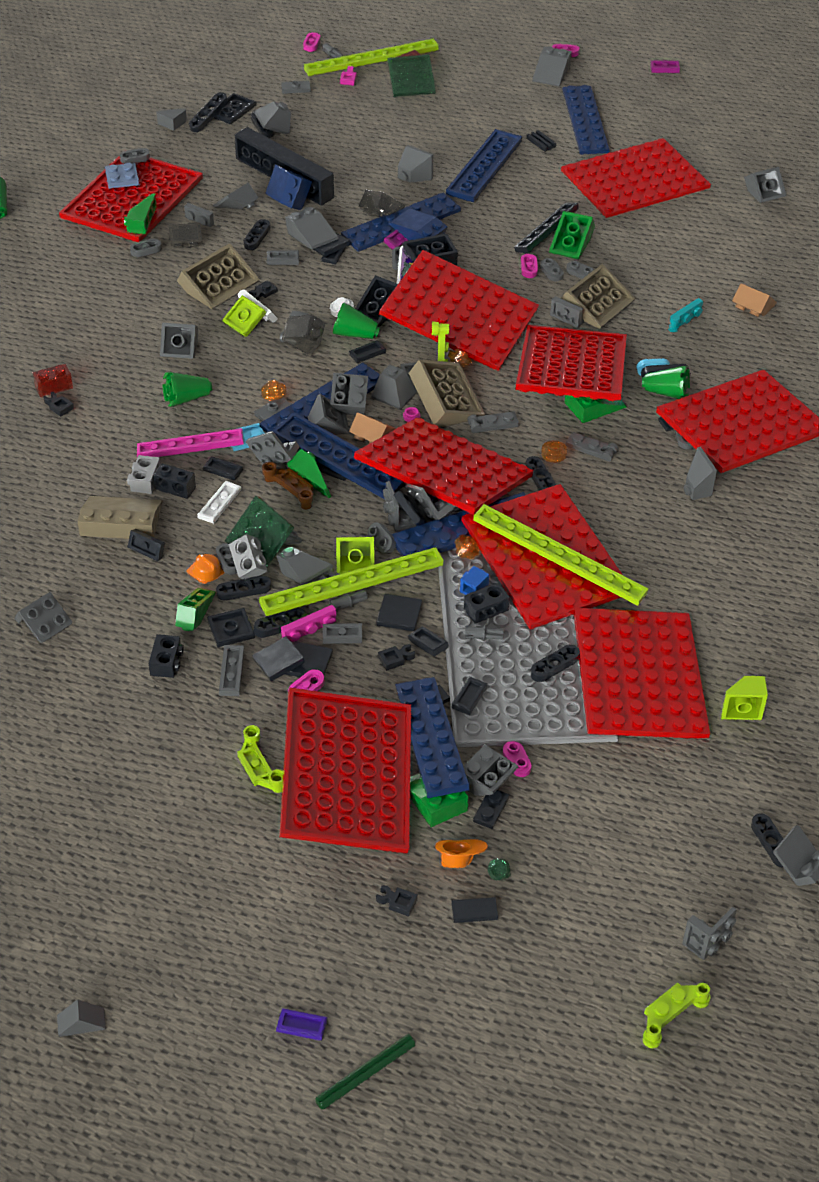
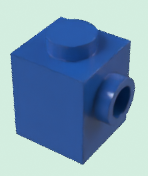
(473, 580)

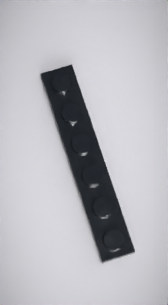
(544, 229)

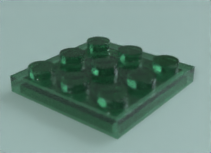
(411, 75)
(265, 524)

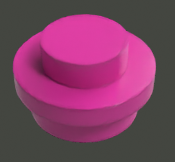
(411, 413)

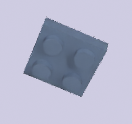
(121, 175)

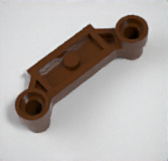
(290, 481)

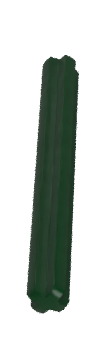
(365, 1071)

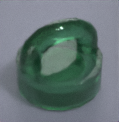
(499, 869)

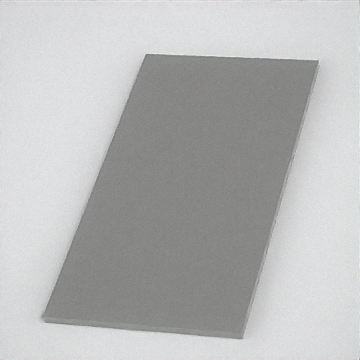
(513, 703)

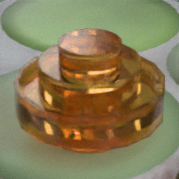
(459, 357)
(273, 390)
(554, 451)
(466, 547)

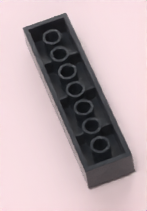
(265, 153)

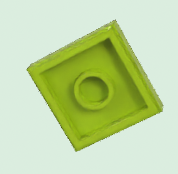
(244, 316)

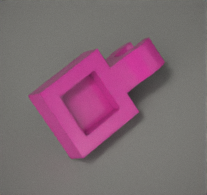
(348, 77)

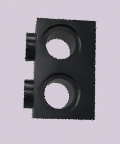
(174, 481)
(486, 602)
(165, 656)

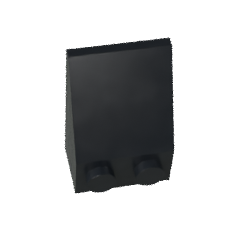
(437, 245)
(375, 297)

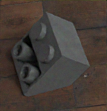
(349, 393)
(487, 771)

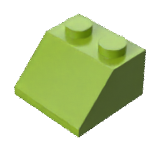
(354, 553)
(745, 699)

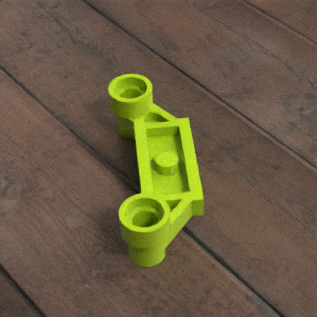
(440, 331)
(255, 763)
(670, 1006)

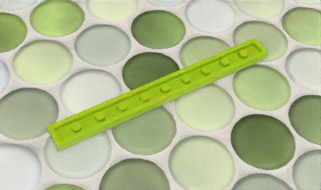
(368, 57)
(561, 554)
(350, 581)

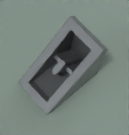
(172, 118)
(80, 1018)

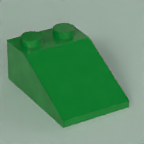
(572, 235)
(590, 409)
(439, 808)

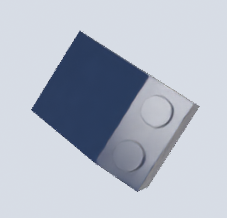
(288, 188)
(418, 225)

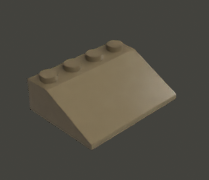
(217, 277)
(599, 296)
(445, 392)
(118, 516)

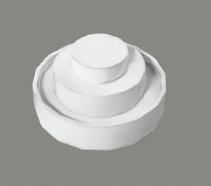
(335, 305)

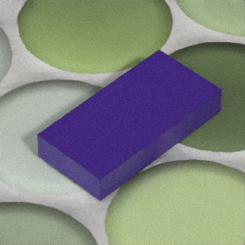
(301, 1024)

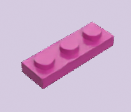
(309, 623)

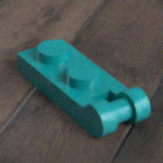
(685, 314)

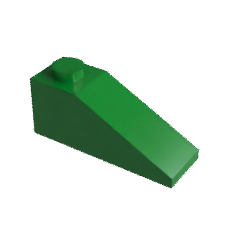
(141, 215)
(306, 467)
(193, 609)

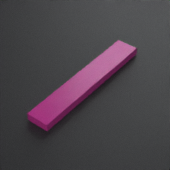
(191, 443)

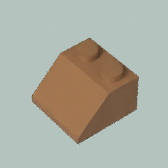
(753, 300)
(369, 428)

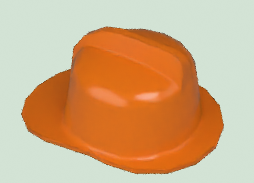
(205, 568)
(459, 852)

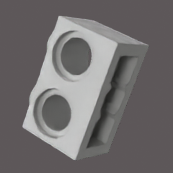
(142, 474)
(248, 557)

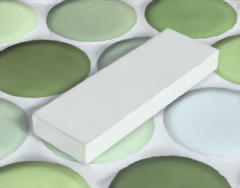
(219, 502)

